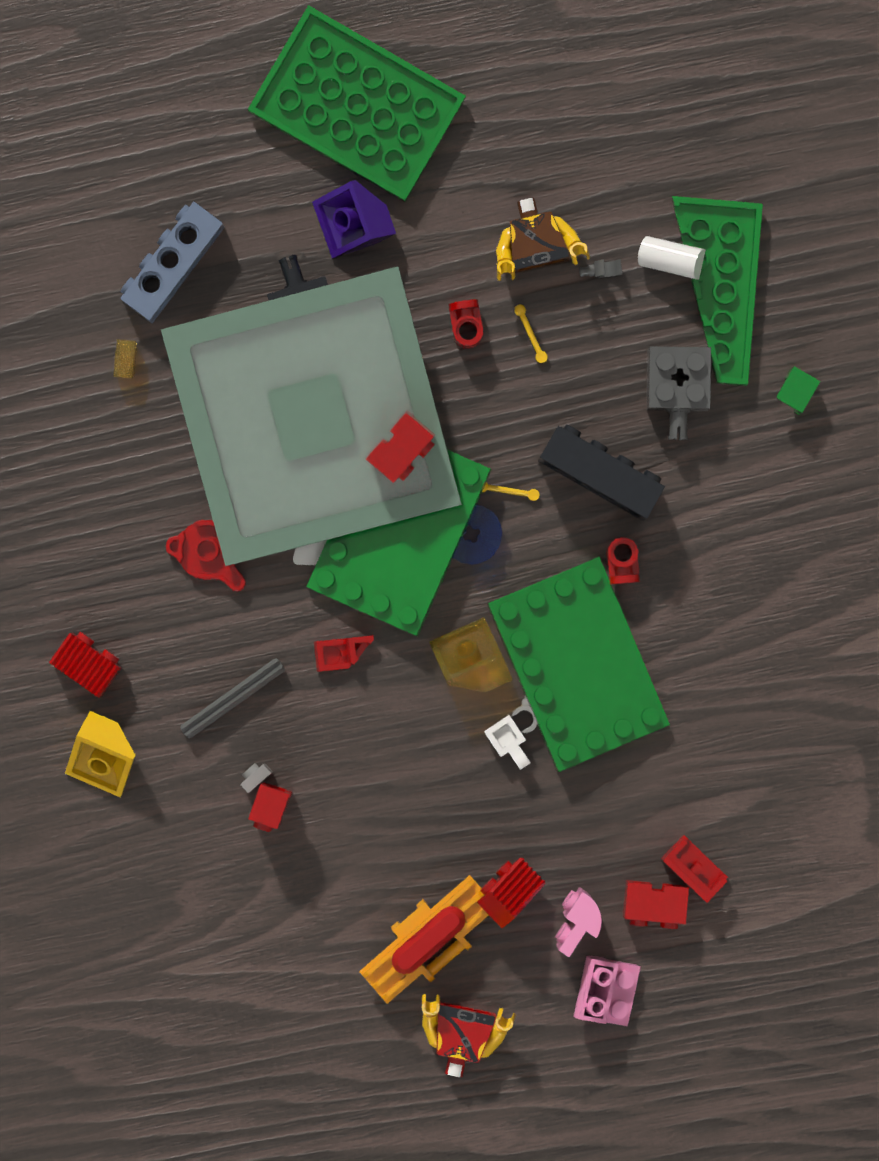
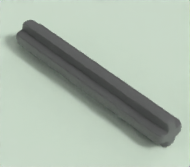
(232, 698)

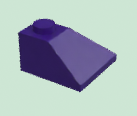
(352, 219)

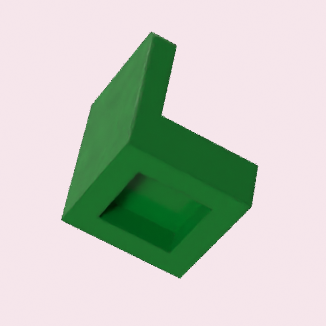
(797, 389)

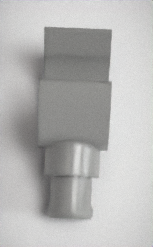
(525, 706)

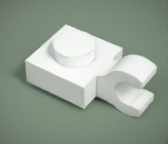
(506, 738)

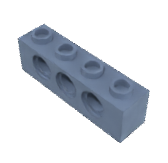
(151, 304)

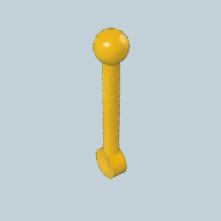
(541, 356)
(532, 494)

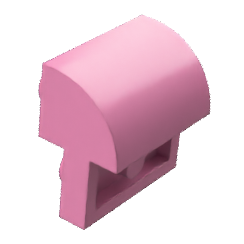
(584, 917)
(606, 991)

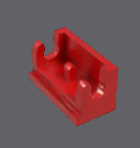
(695, 868)

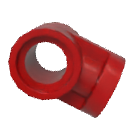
(465, 313)
(620, 571)

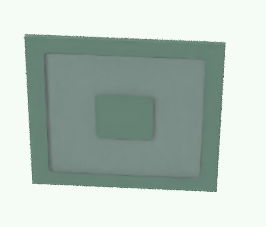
(294, 403)

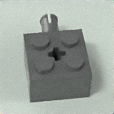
(678, 400)

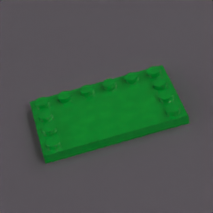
(356, 103)
(400, 565)
(578, 664)

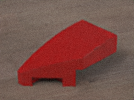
(340, 653)

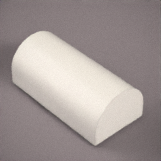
(671, 257)

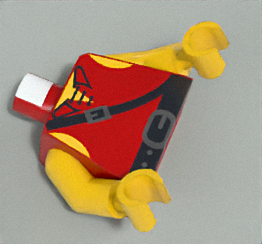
(463, 1032)

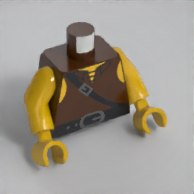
(536, 241)

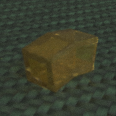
(125, 358)

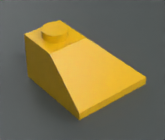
(101, 755)

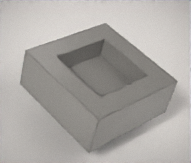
(255, 776)

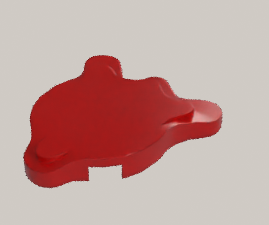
(201, 555)

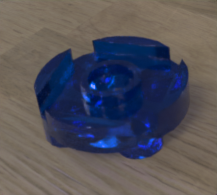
(487, 542)

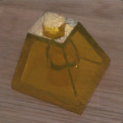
(471, 658)

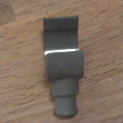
(602, 269)

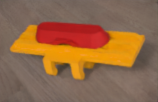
(422, 936)

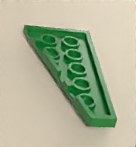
(727, 277)

